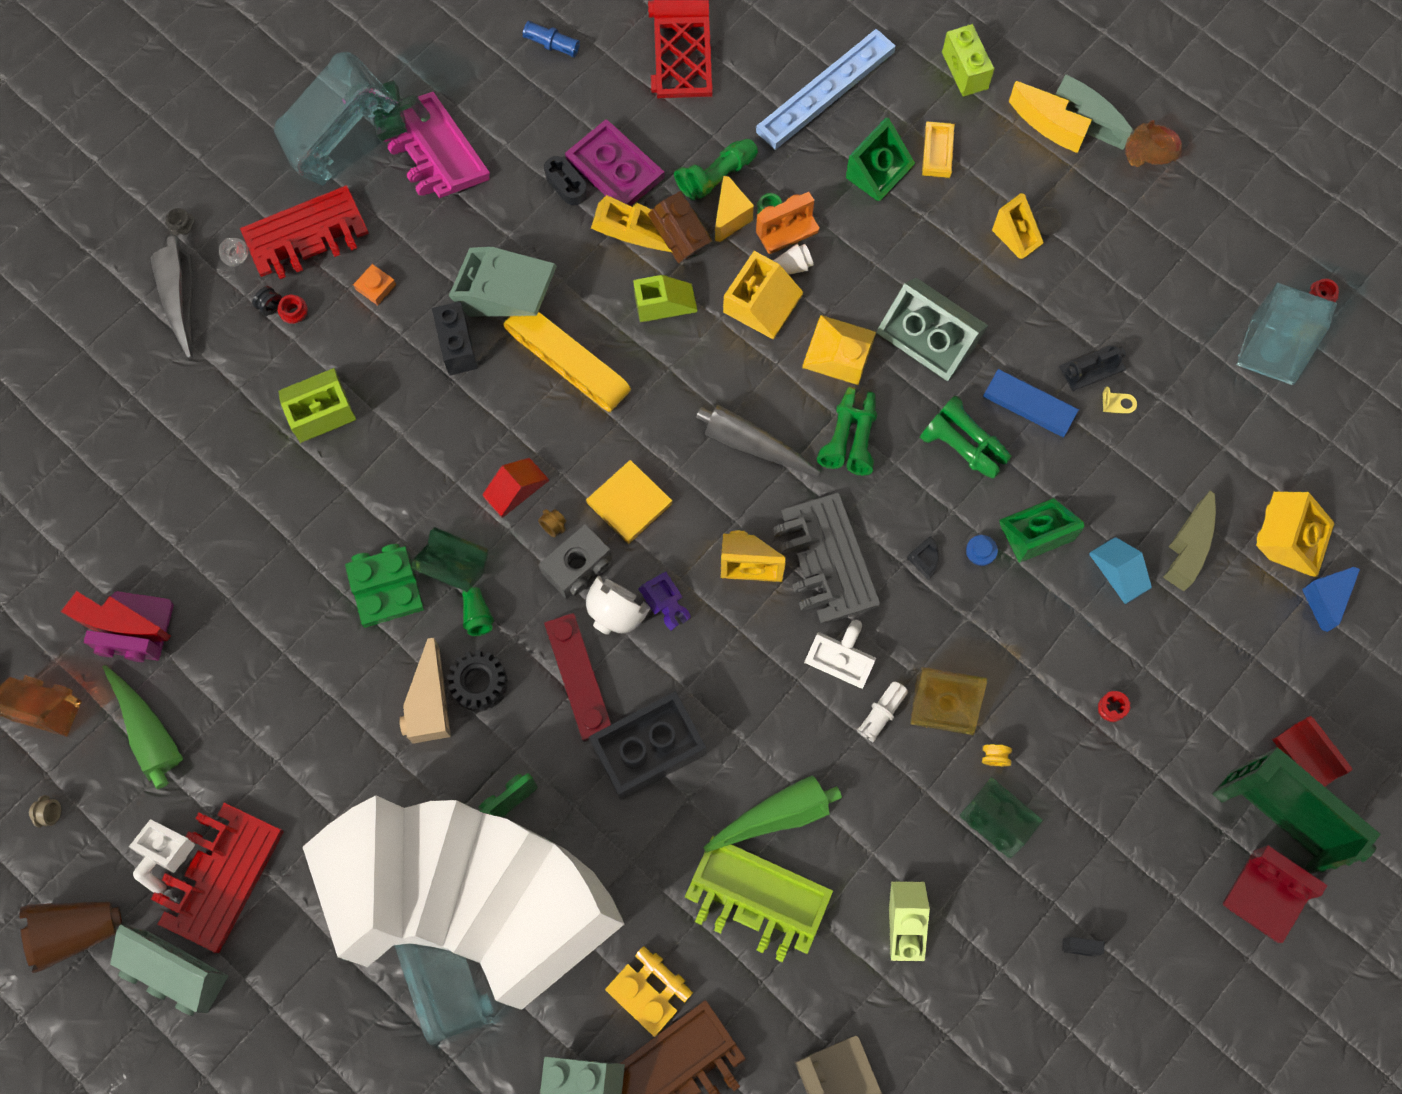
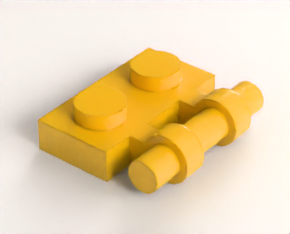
(641, 999)

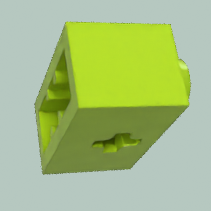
(967, 60)

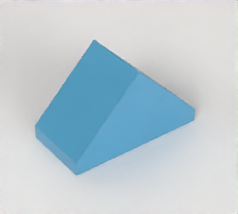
(1123, 568)

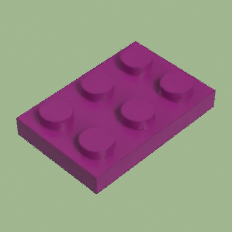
(614, 164)

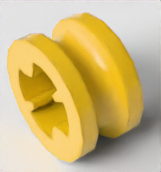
(997, 755)

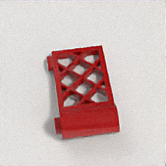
(681, 17)

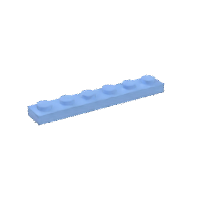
(825, 89)

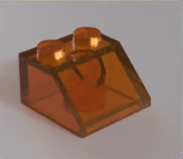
(38, 706)

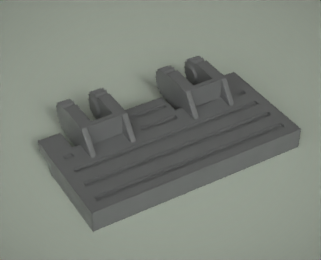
(831, 559)

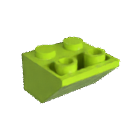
(316, 405)

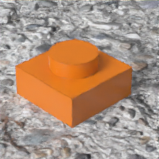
(374, 284)

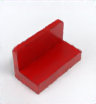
(1313, 751)

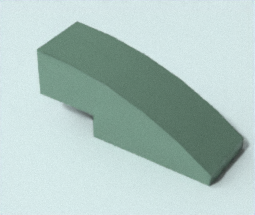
(1106, 121)

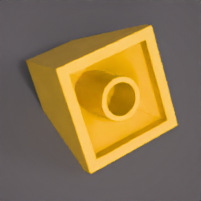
(839, 350)
(750, 558)

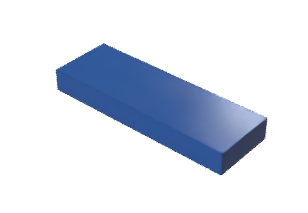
(1030, 403)

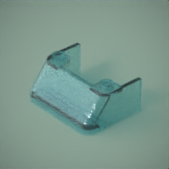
(443, 993)

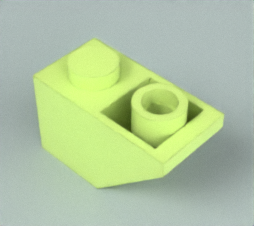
(908, 921)

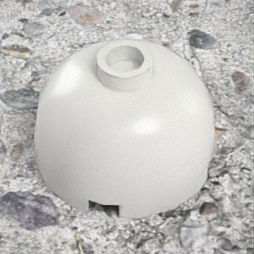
(614, 607)

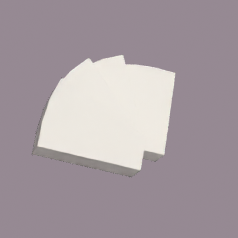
(462, 886)

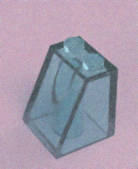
(1285, 333)

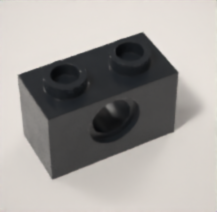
(454, 338)

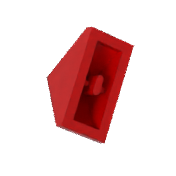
(513, 485)

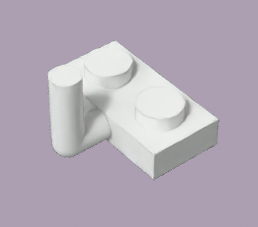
(840, 657)
(160, 847)

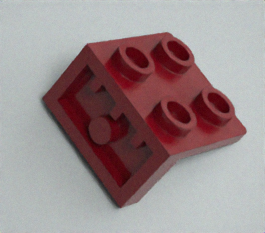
(1272, 892)

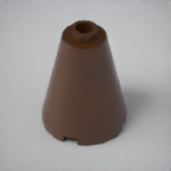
(65, 929)

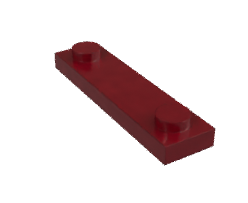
(577, 675)

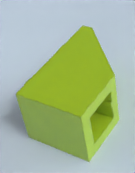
(663, 297)

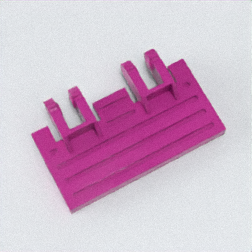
(440, 143)

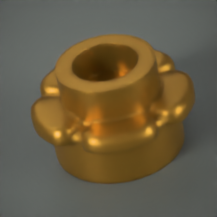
(552, 522)

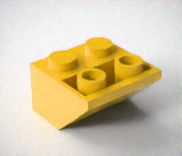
(762, 295)

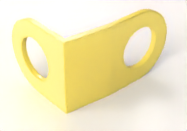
(1112, 402)

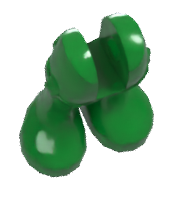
(697, 182)
(833, 454)
(975, 456)

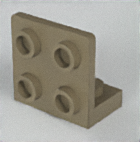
(838, 1070)

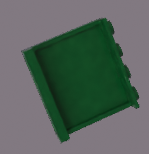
(1302, 810)

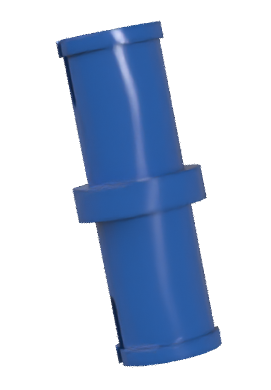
(551, 38)

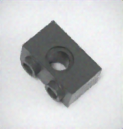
(581, 545)

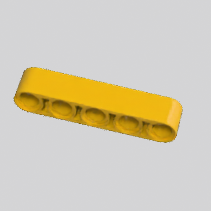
(569, 359)

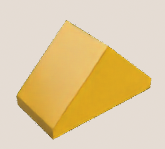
(733, 210)
(1018, 227)

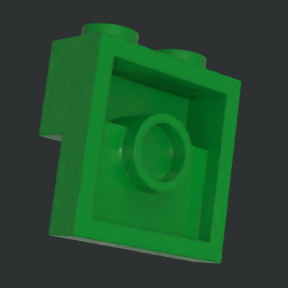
(384, 585)

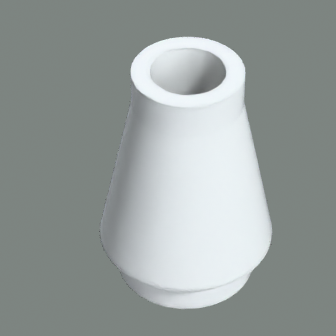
(795, 259)

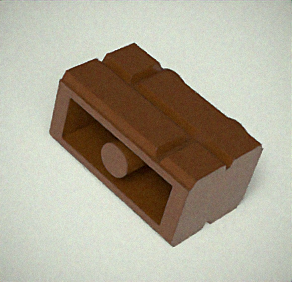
(679, 227)

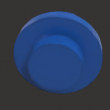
(981, 550)

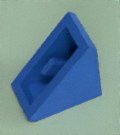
(1330, 597)

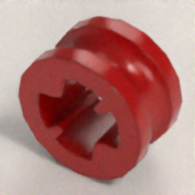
(1114, 696)

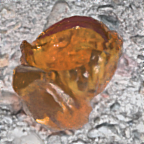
(1152, 145)

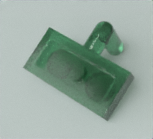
(393, 123)

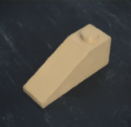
(426, 703)

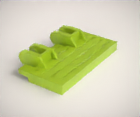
(759, 892)

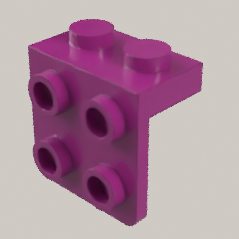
(152, 608)

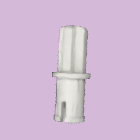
(883, 711)

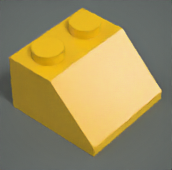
(1295, 532)

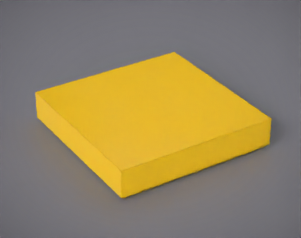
(629, 502)

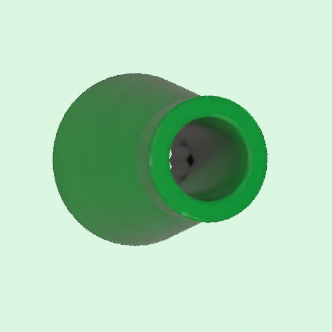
(476, 615)

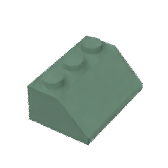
(931, 328)
(166, 970)

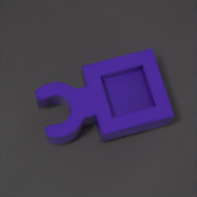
(663, 596)

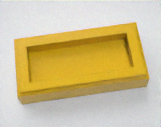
(938, 149)

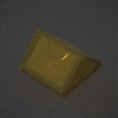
(947, 700)

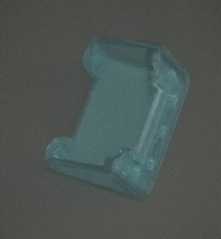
(328, 113)

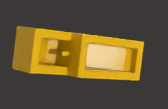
(1049, 116)
(627, 223)

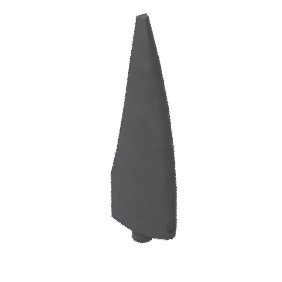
(175, 285)
(749, 438)

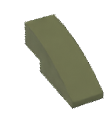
(1193, 543)

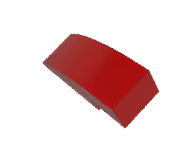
(112, 618)

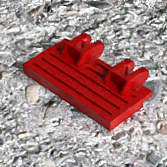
(304, 231)
(221, 879)

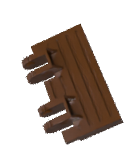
(681, 1054)

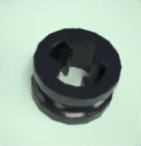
(266, 300)

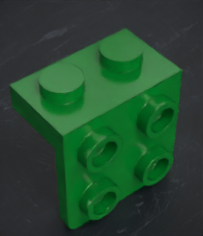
(516, 791)

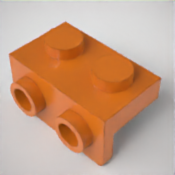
(787, 222)

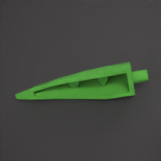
(146, 733)
(784, 810)

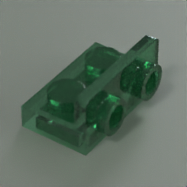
(451, 559)
(1001, 818)

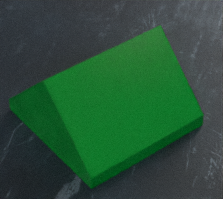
(879, 161)
(1040, 529)

